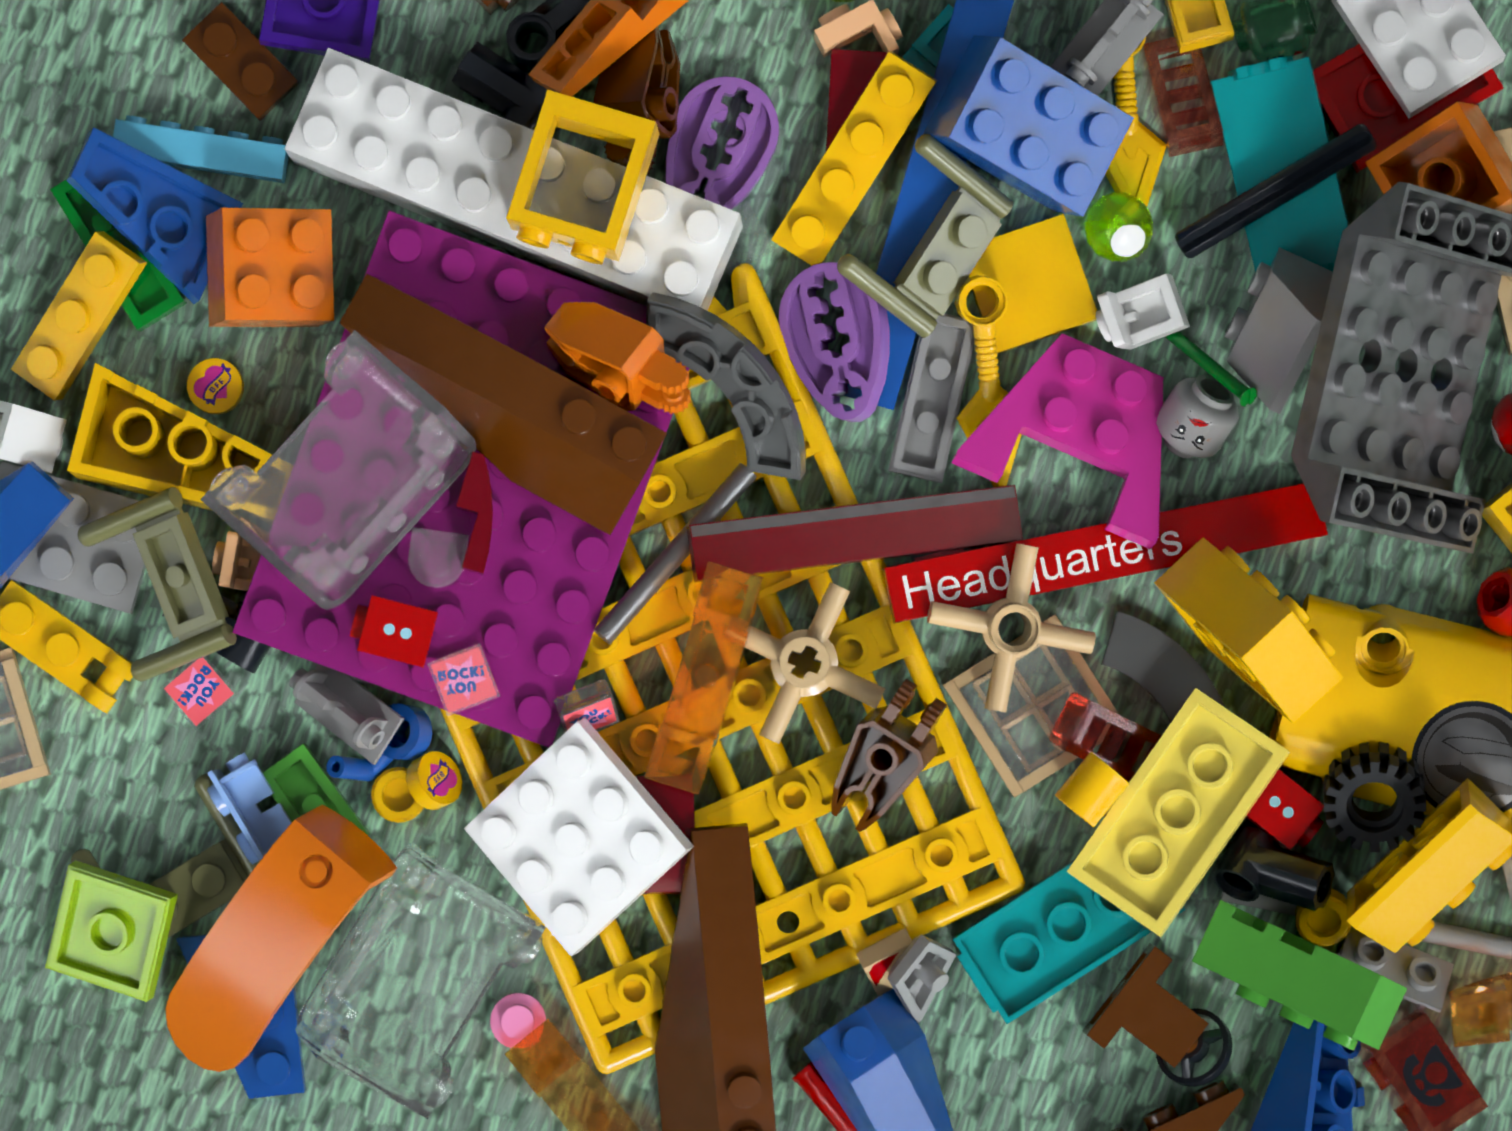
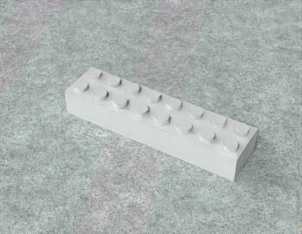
(465, 167)

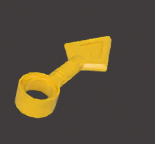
(1141, 151)
(990, 389)

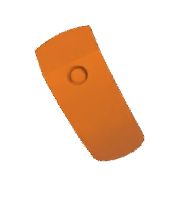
(271, 936)

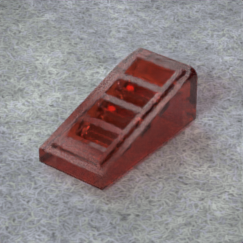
(1192, 138)
(1082, 725)

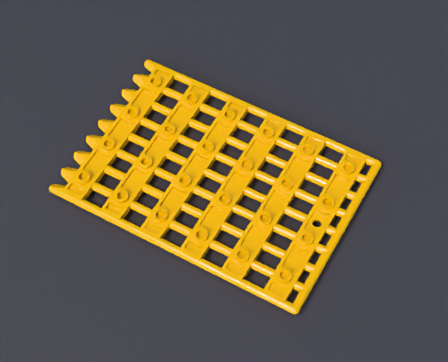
(793, 794)

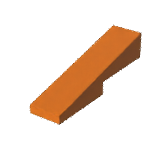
(597, 40)

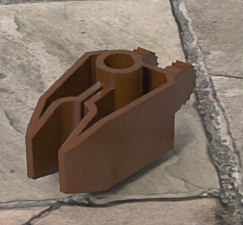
(643, 85)
(887, 753)

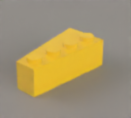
(151, 442)

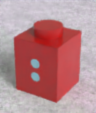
(394, 630)
(1287, 812)

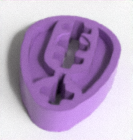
(749, 154)
(807, 340)

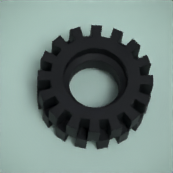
(1381, 825)

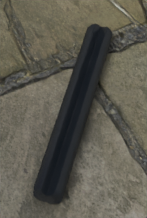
(1275, 190)

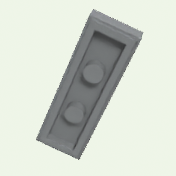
(933, 400)

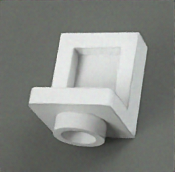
(1141, 313)

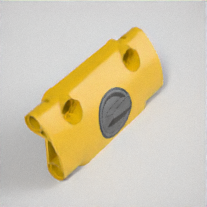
(1430, 691)

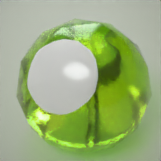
(1118, 227)

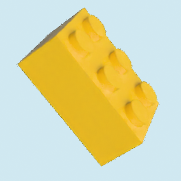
(1251, 628)

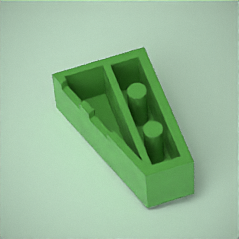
(1300, 977)

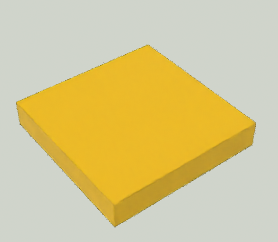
(1041, 282)

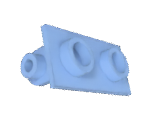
(239, 795)

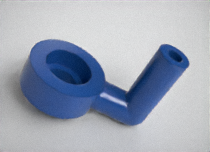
(398, 748)

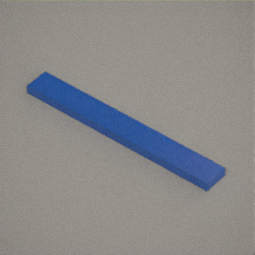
(925, 186)

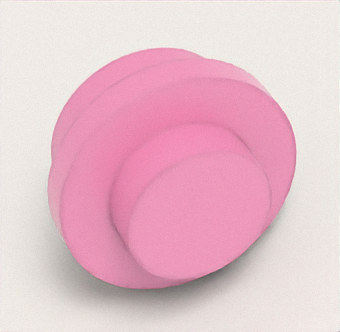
(516, 1018)

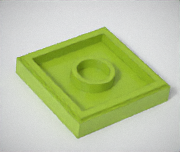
(111, 931)

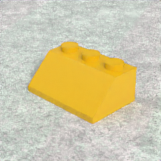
(1431, 870)

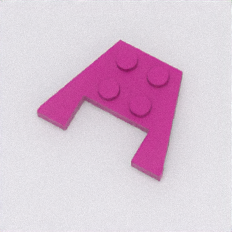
(1088, 409)

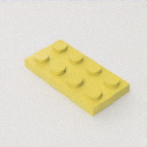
(1178, 812)

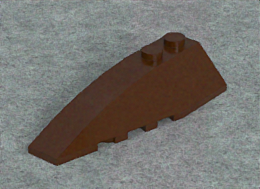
(520, 413)
(713, 1012)

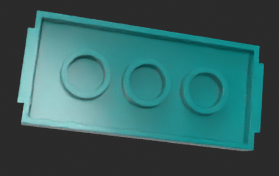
(1269, 122)
(1043, 943)

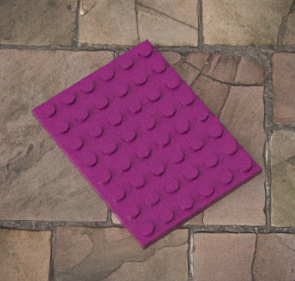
(542, 565)

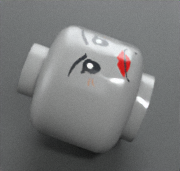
(1197, 417)

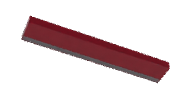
(858, 532)

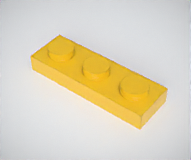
(78, 315)

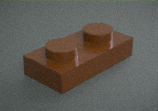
(240, 61)

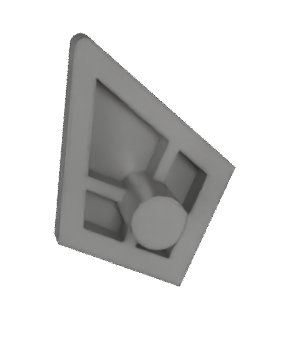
(921, 974)

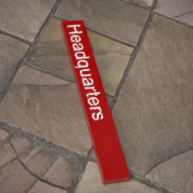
(1098, 555)

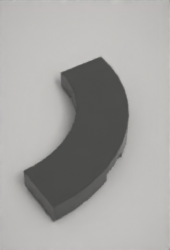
(743, 374)
(1155, 663)

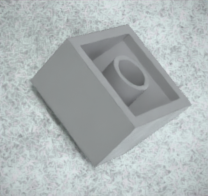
(1279, 327)

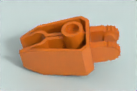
(617, 357)

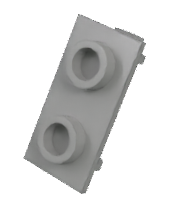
(1106, 42)
(346, 709)
(1418, 971)

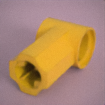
(1092, 789)

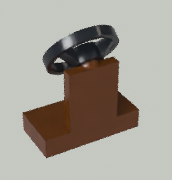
(1160, 1021)

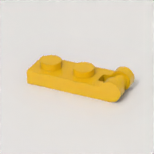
(60, 646)

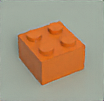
(1452, 156)
(270, 267)

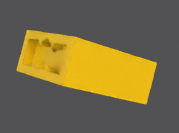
(595, 122)

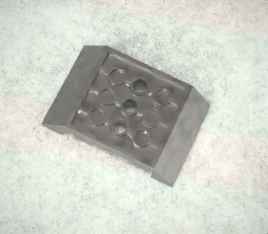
(1383, 444)

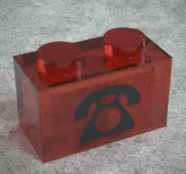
(1423, 1076)

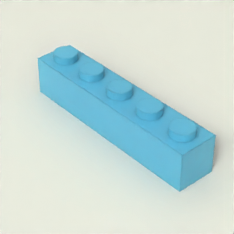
(206, 150)

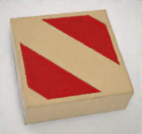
(880, 958)

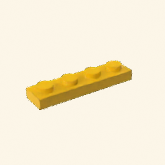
(854, 159)

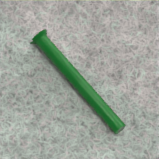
(1245, 394)

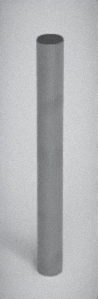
(672, 556)

